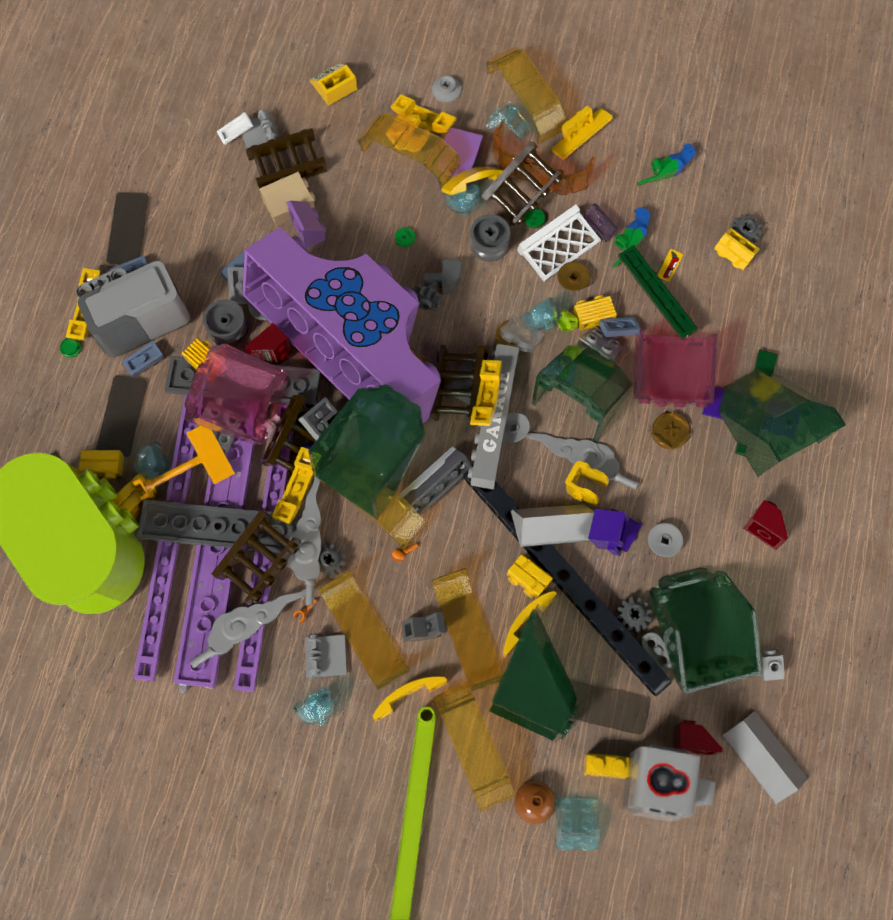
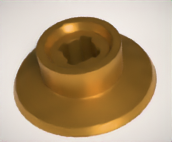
(576, 270)

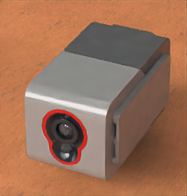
(131, 307)
(665, 784)

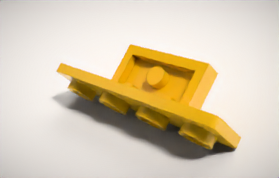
(580, 129)

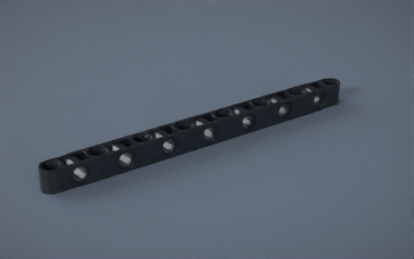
(579, 593)

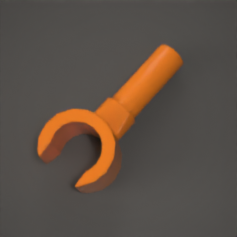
(398, 555)
(304, 612)

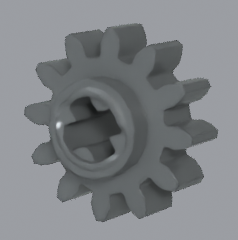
(747, 228)
(427, 297)
(335, 560)
(632, 607)

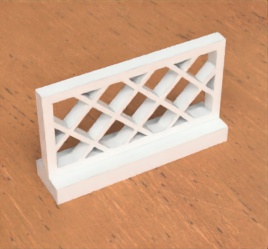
(547, 233)

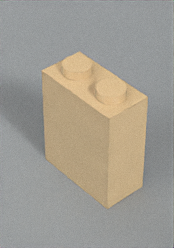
(284, 190)

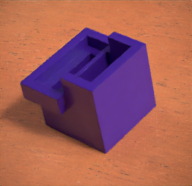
(608, 530)

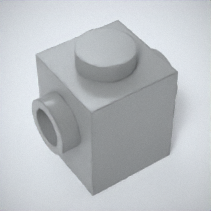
(771, 664)

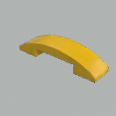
(431, 120)
(458, 182)
(77, 327)
(488, 393)
(296, 489)
(542, 603)
(431, 683)

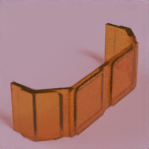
(569, 183)

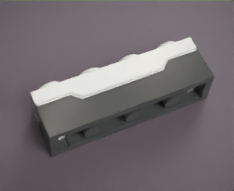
(436, 480)

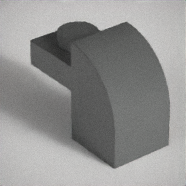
(448, 280)
(423, 627)

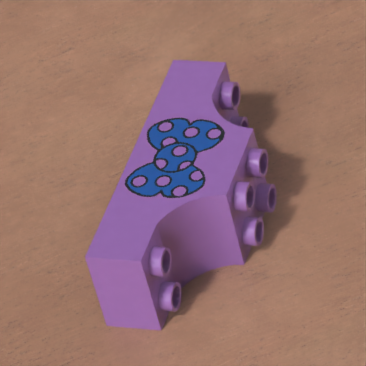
(340, 317)

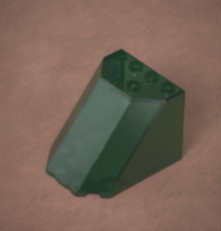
(589, 376)
(775, 418)
(369, 447)
(706, 629)
(535, 686)

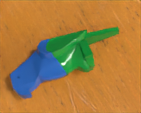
(670, 165)
(634, 232)

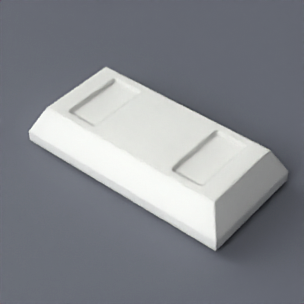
(235, 128)

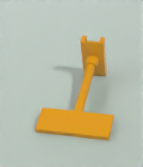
(208, 453)

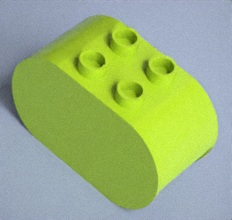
(68, 534)

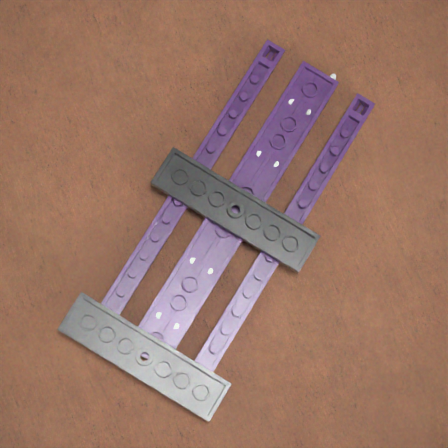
(214, 531)

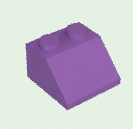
(306, 222)

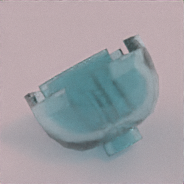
(464, 201)
(541, 315)
(151, 461)
(316, 708)

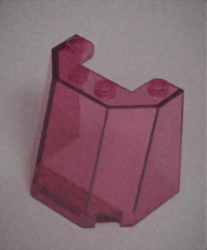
(674, 370)
(233, 393)

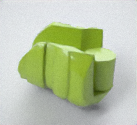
(568, 321)

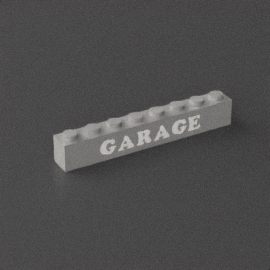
(491, 437)

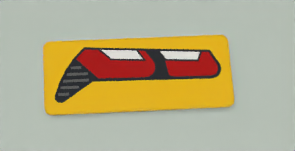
(670, 265)

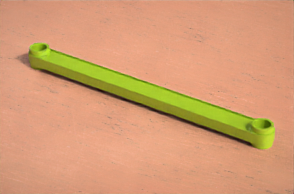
(413, 817)

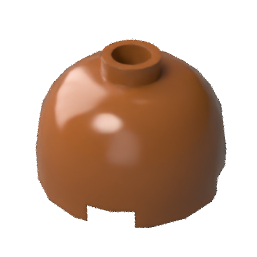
(528, 795)

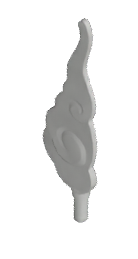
(594, 454)
(305, 561)
(241, 624)

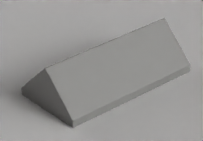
(552, 524)
(765, 757)

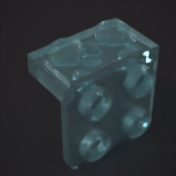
(512, 118)
(577, 824)

